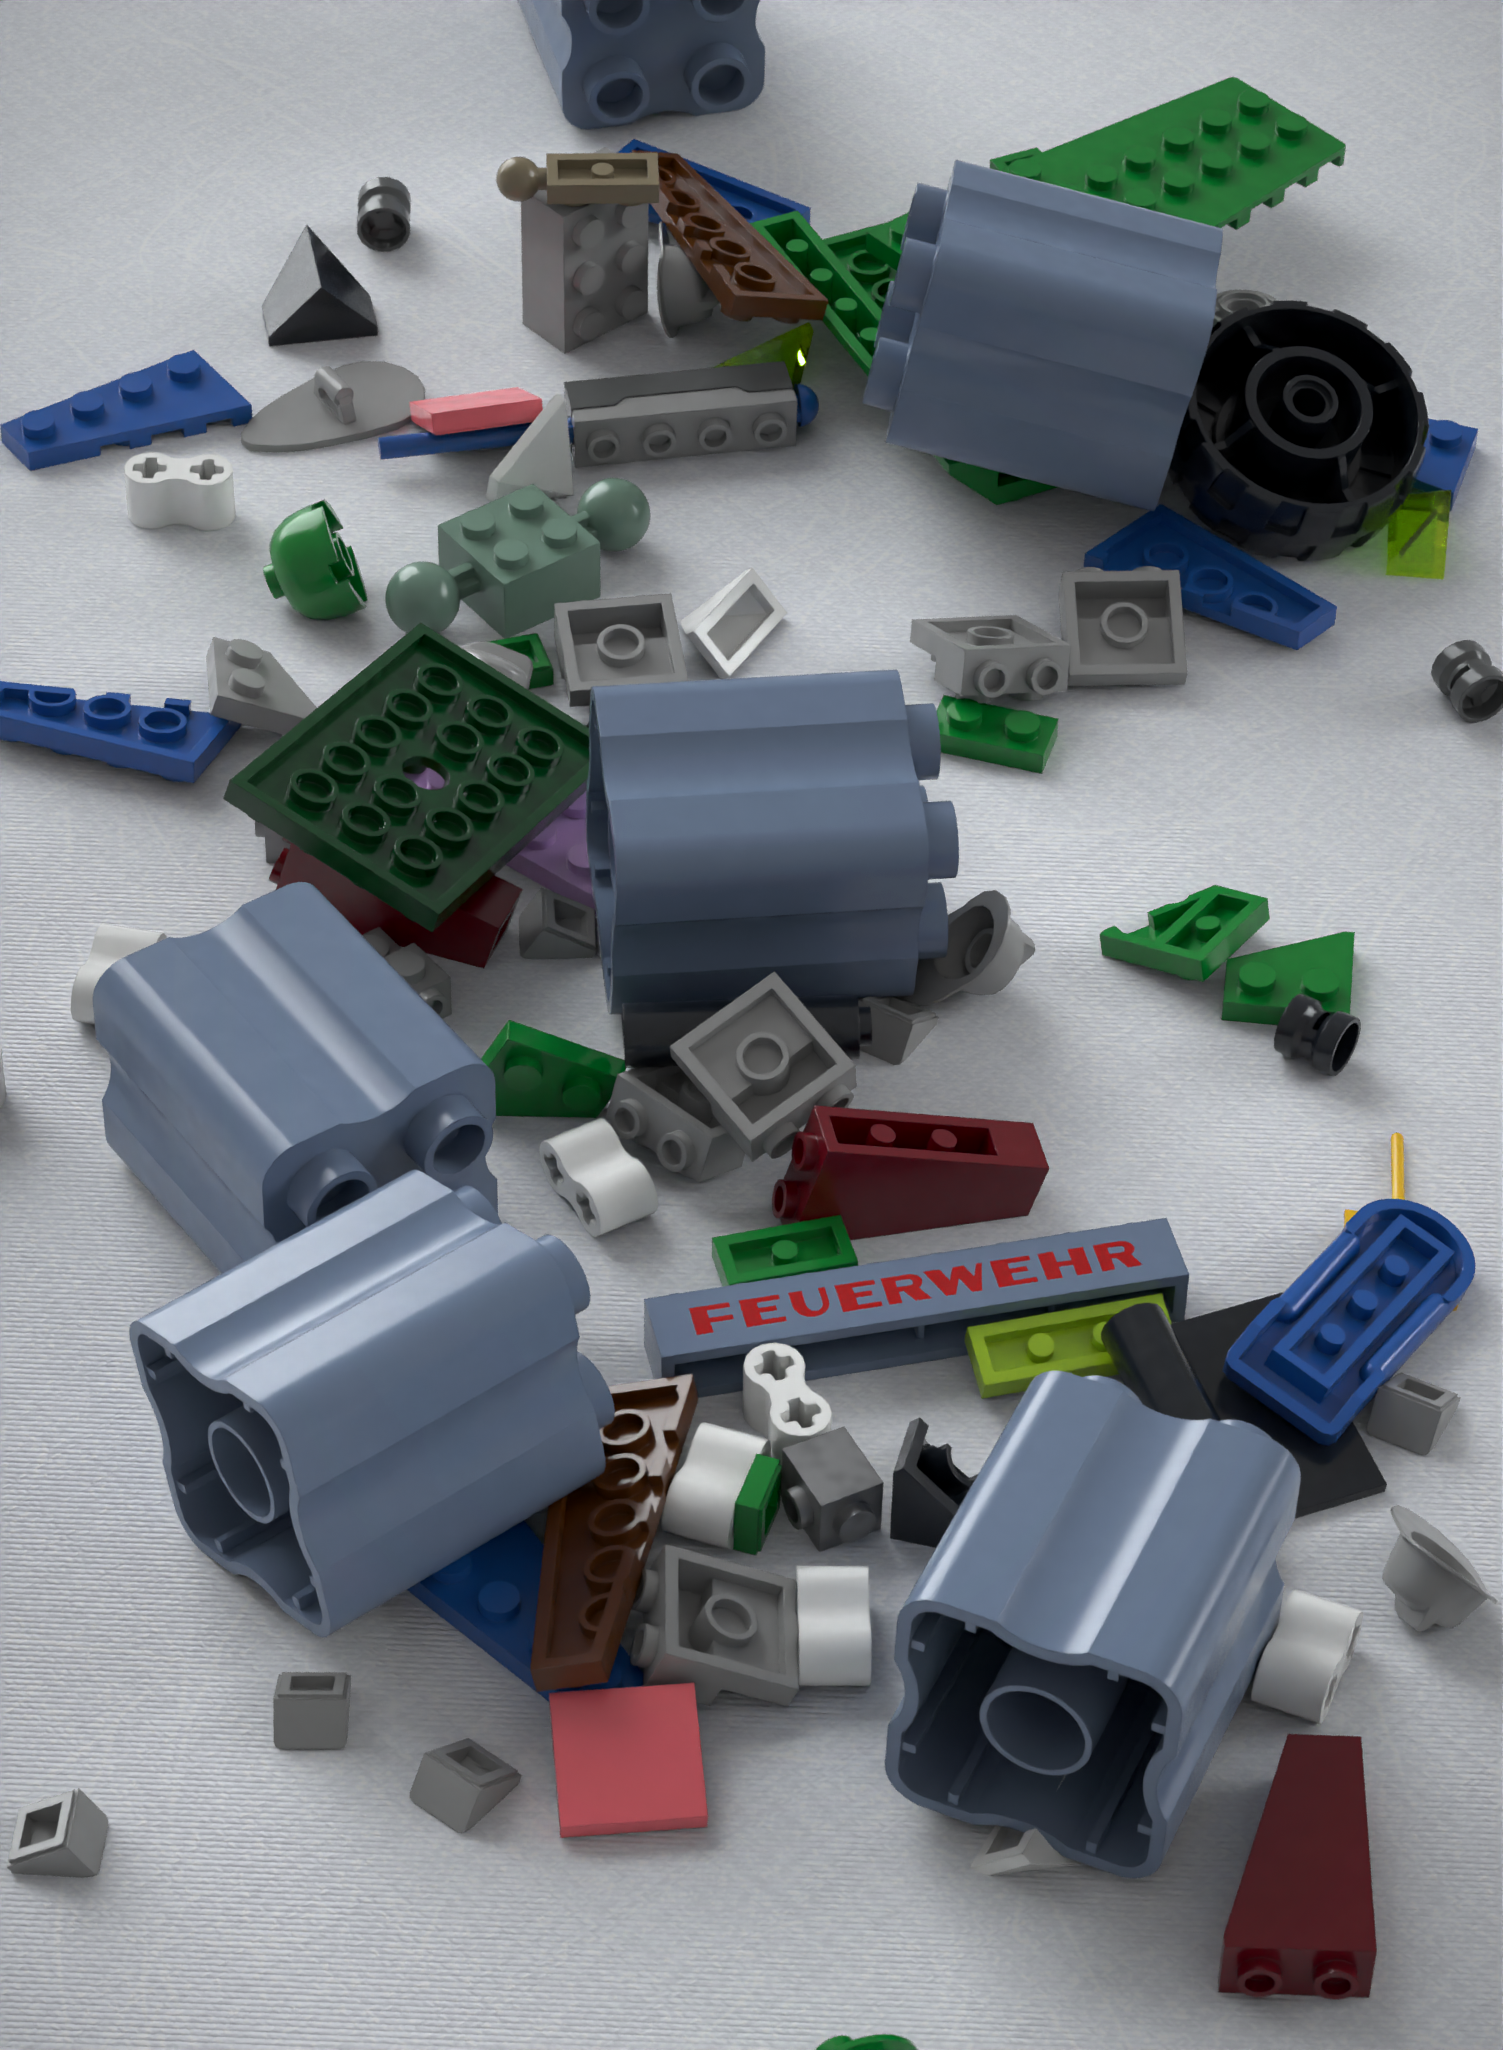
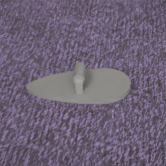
(336, 408)

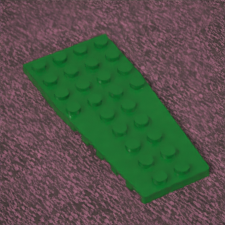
(1189, 158)

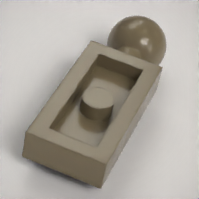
(583, 178)

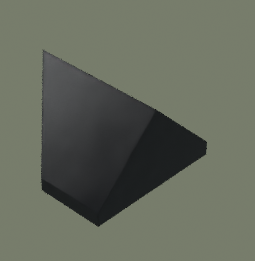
(316, 298)
(925, 1489)

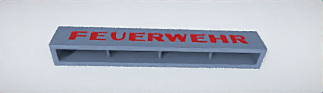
(907, 1306)

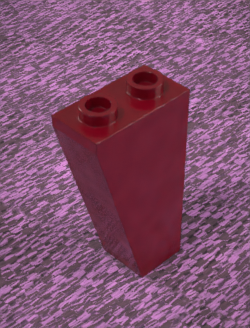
(464, 937)
(908, 1171)
(1307, 1885)

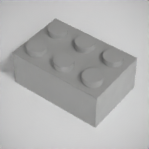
(582, 268)

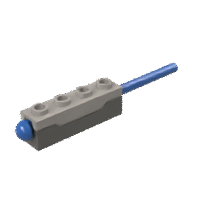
(655, 417)

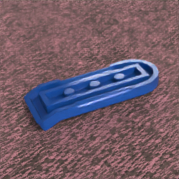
(1353, 1316)

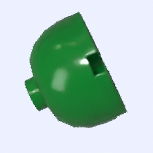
(315, 565)

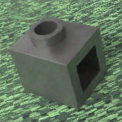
(831, 1489)

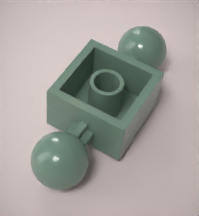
(518, 558)

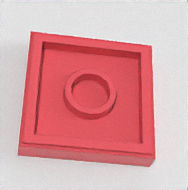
(476, 411)
(627, 1760)

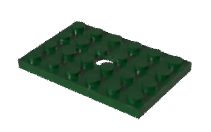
(420, 705)

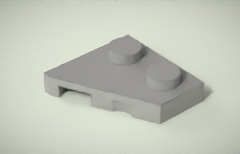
(253, 687)

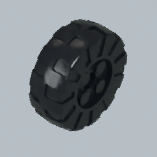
(1299, 432)

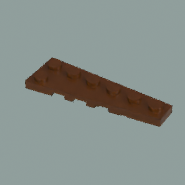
(729, 252)
(604, 1535)

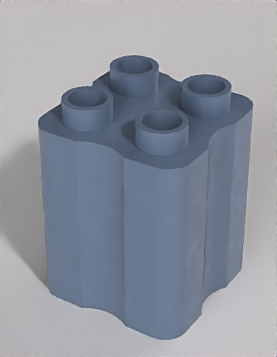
(647, 56)
(1045, 333)
(765, 836)
(282, 1076)
(374, 1397)
(1091, 1621)

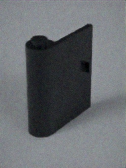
(655, 1026)
(1182, 1376)

